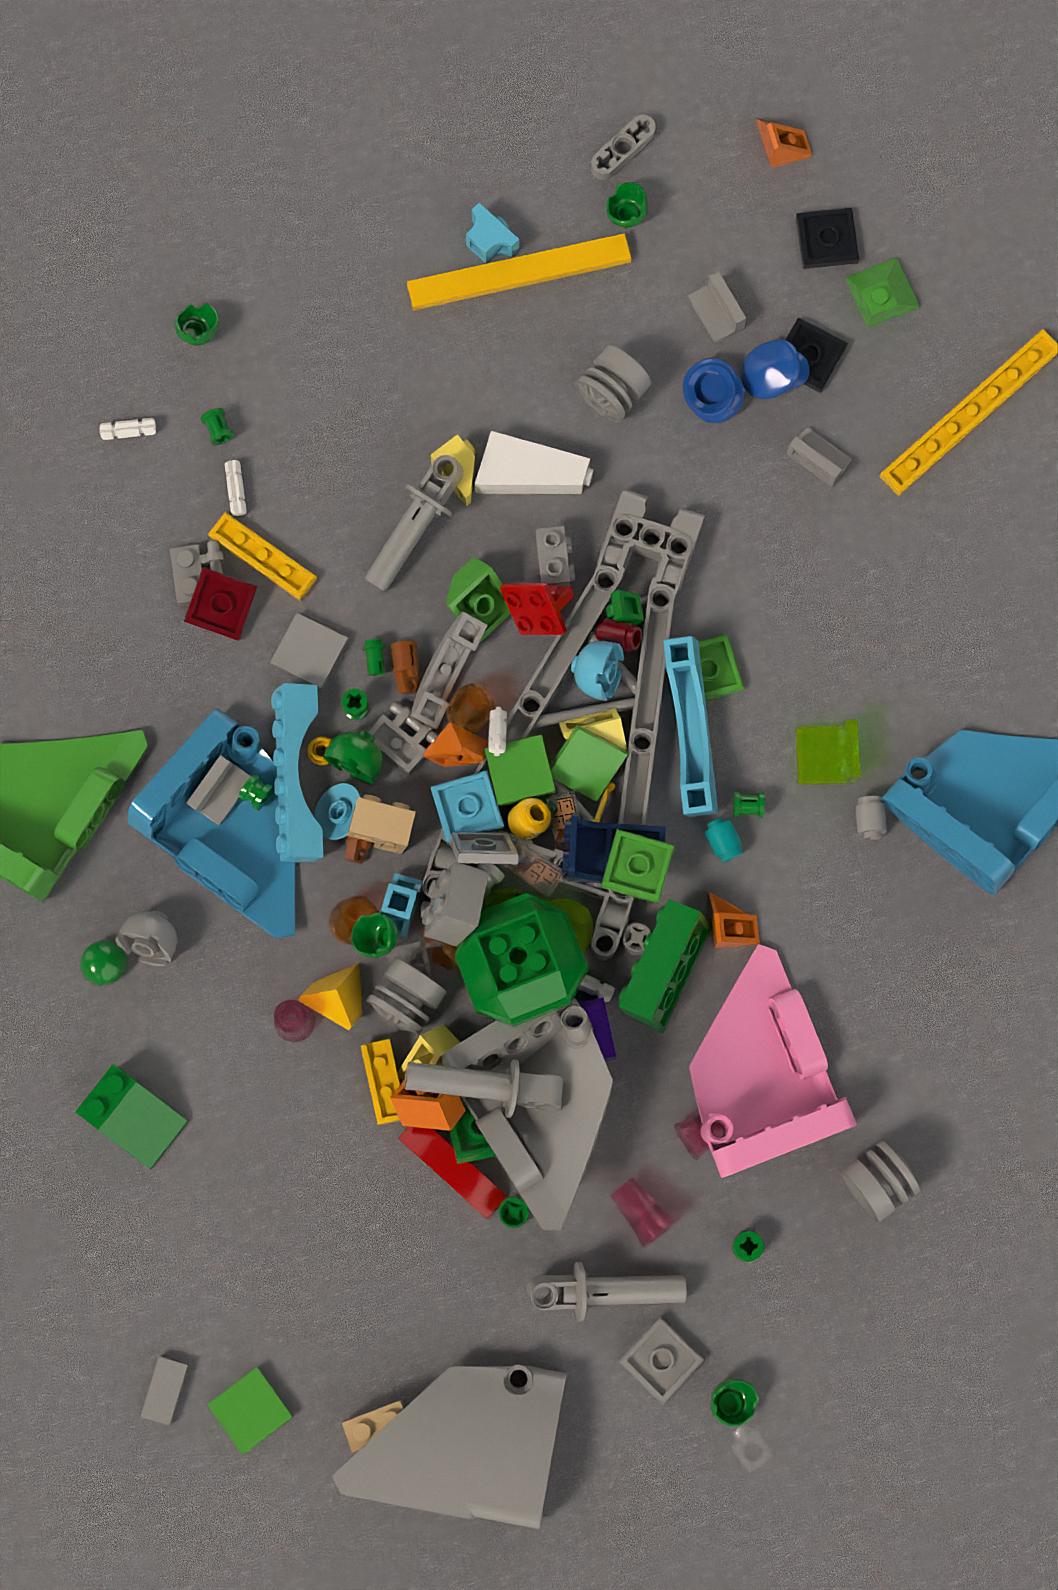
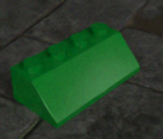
(664, 965)

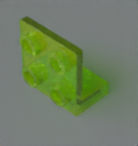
(828, 754)

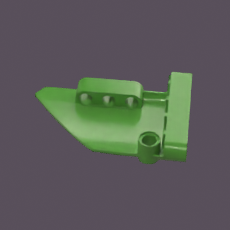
(56, 801)

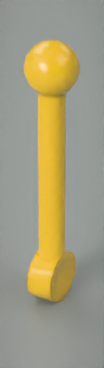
(609, 789)

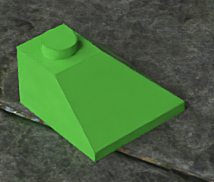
(882, 292)
(478, 593)

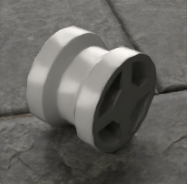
(639, 934)

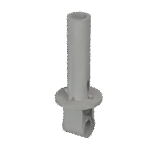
(428, 501)
(512, 1088)
(580, 1291)

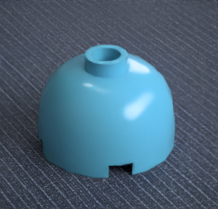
(597, 669)

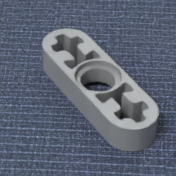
(624, 135)

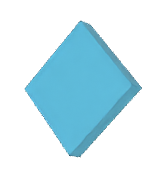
(467, 805)

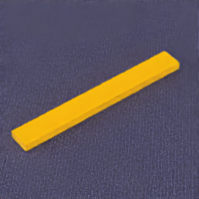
(518, 271)
(970, 412)

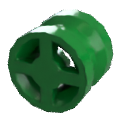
(256, 792)
(747, 1251)

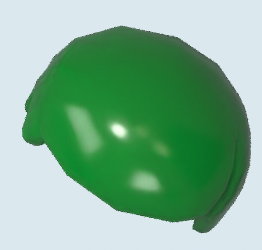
(627, 205)
(197, 324)
(374, 935)
(103, 963)
(733, 1402)

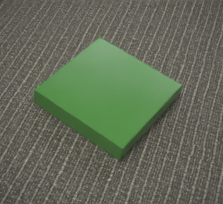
(719, 668)
(587, 763)
(521, 771)
(637, 866)
(250, 1410)

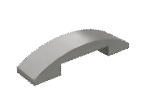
(445, 667)

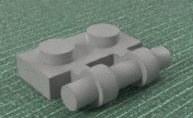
(188, 565)
(397, 744)

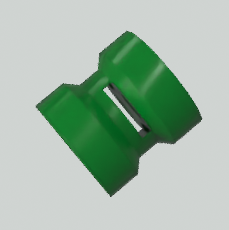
(513, 1212)

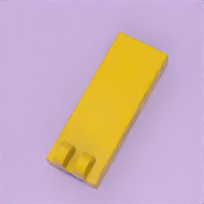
(382, 1078)

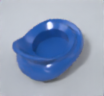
(773, 369)
(713, 390)

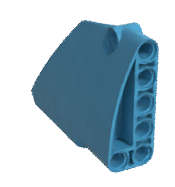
(981, 802)
(232, 858)

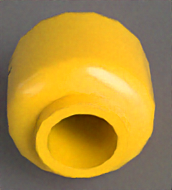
(529, 818)

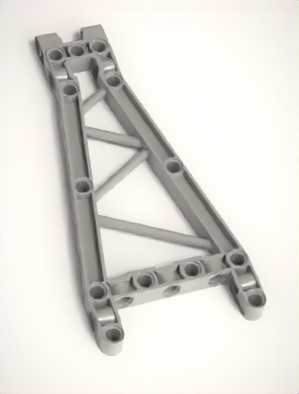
(647, 687)

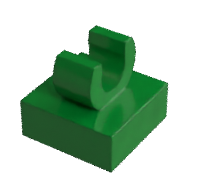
(625, 607)

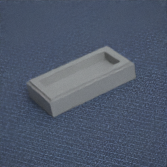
(164, 1390)

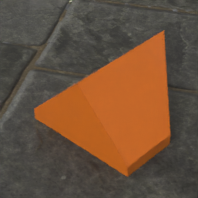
(783, 143)
(456, 747)
(731, 925)

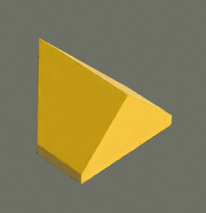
(337, 996)

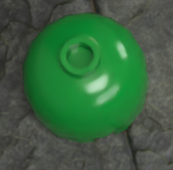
(355, 755)

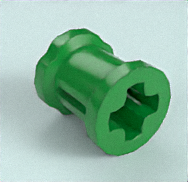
(217, 426)
(355, 695)
(748, 804)

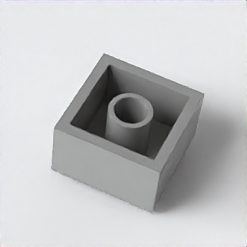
(455, 903)

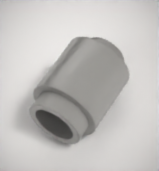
(870, 817)

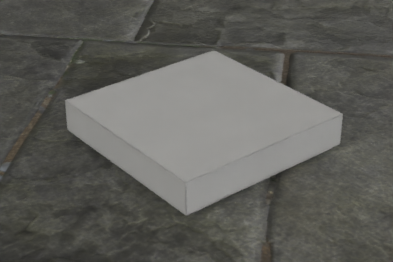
(309, 651)
(483, 848)
(661, 1360)

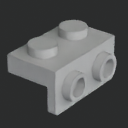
(553, 557)

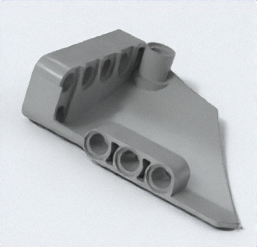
(539, 1148)
(466, 1447)

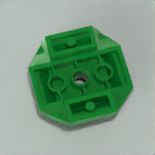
(539, 984)

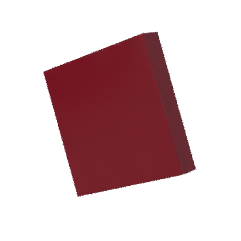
(220, 603)

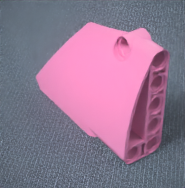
(764, 1072)

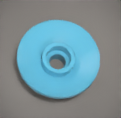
(336, 809)

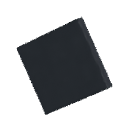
(827, 238)
(819, 349)

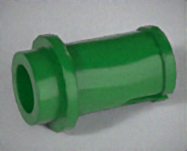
(375, 657)

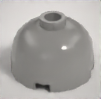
(149, 936)

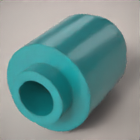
(724, 839)

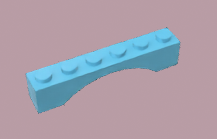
(696, 762)
(299, 832)

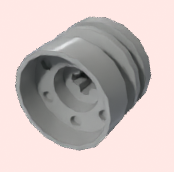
(613, 383)
(406, 997)
(884, 1178)

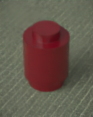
(620, 632)

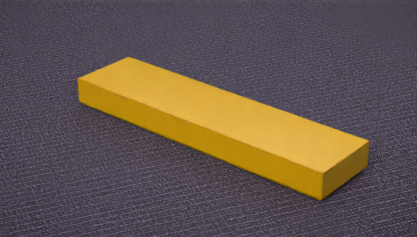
(262, 556)

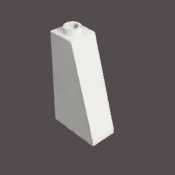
(530, 468)

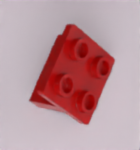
(537, 607)

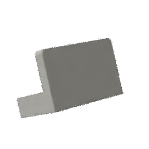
(718, 309)
(818, 456)
(218, 790)

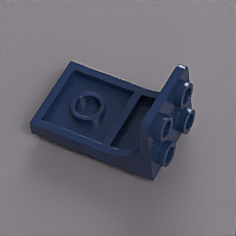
(592, 843)

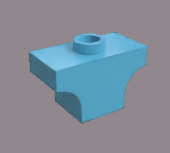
(490, 235)
(402, 901)

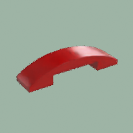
(461, 1177)

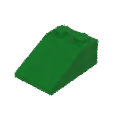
(131, 1116)

